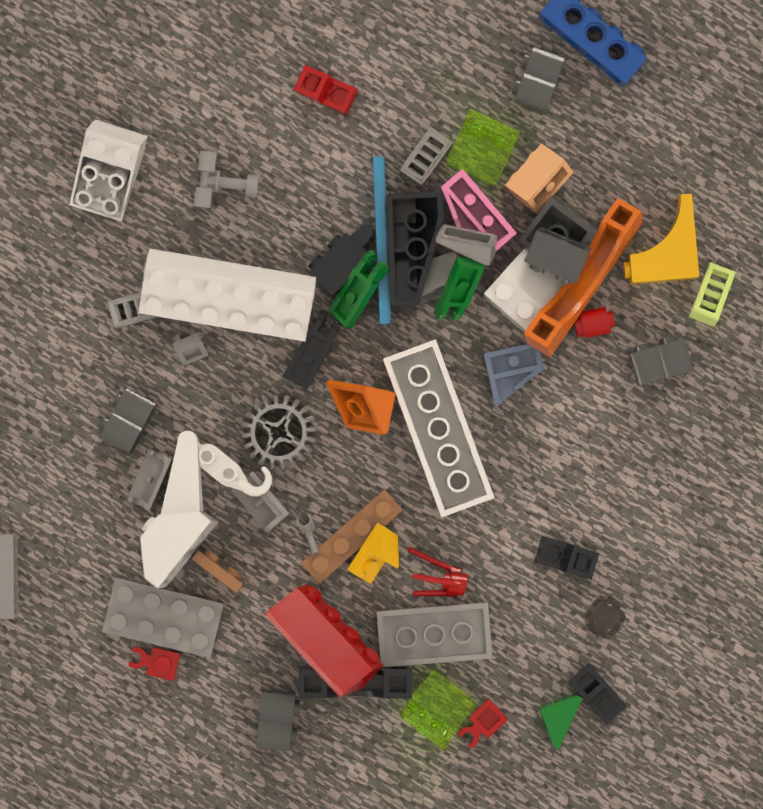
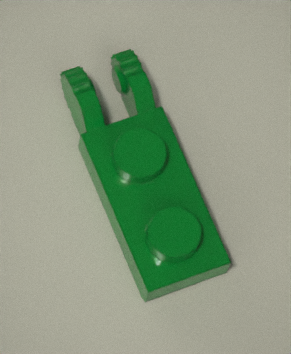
(459, 288)
(358, 290)

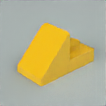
(377, 549)

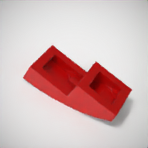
(325, 90)

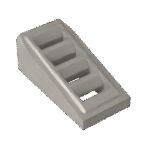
(413, 175)
(470, 243)
(116, 316)

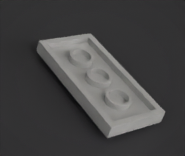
(163, 617)
(434, 634)

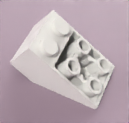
(107, 169)

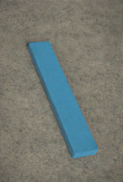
(381, 238)

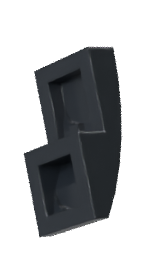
(566, 557)
(597, 694)

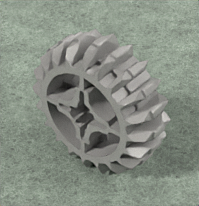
(258, 420)

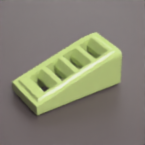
(706, 316)

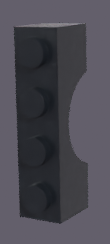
(386, 684)

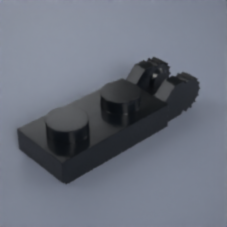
(311, 353)

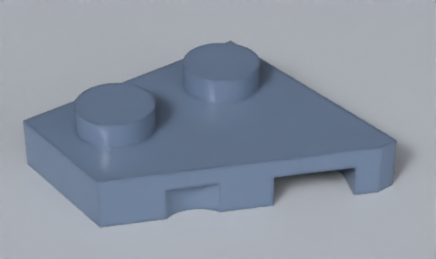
(511, 369)

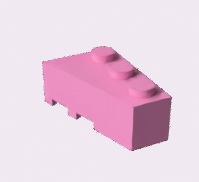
(473, 210)

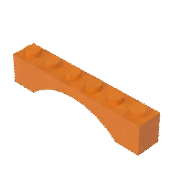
(564, 308)

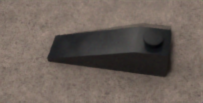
(412, 235)

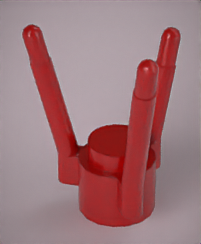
(453, 582)

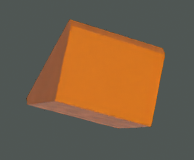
(363, 406)

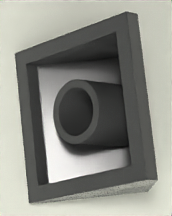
(560, 220)

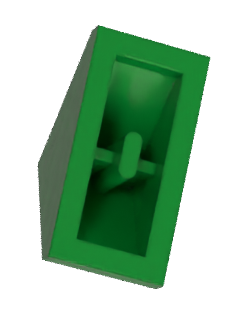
(558, 717)

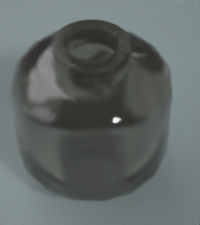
(604, 617)

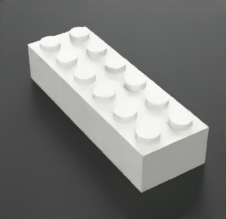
(227, 295)
(438, 428)

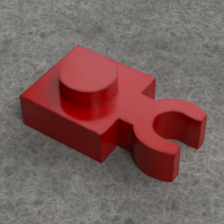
(160, 662)
(485, 720)

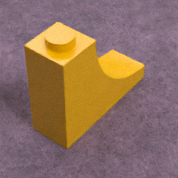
(673, 257)

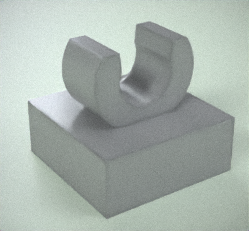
(190, 348)

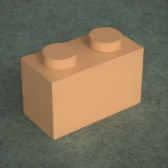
(539, 178)

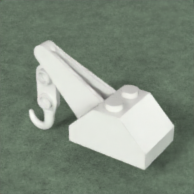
(183, 525)

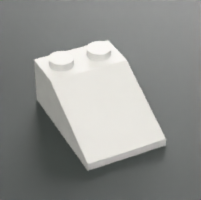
(522, 291)

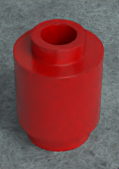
(594, 323)

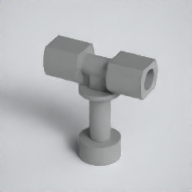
(212, 180)

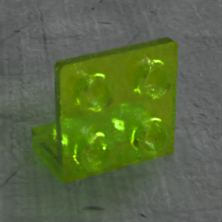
(482, 147)
(437, 709)

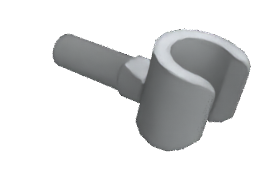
(308, 530)

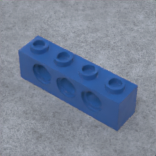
(597, 52)

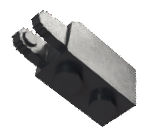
(344, 255)

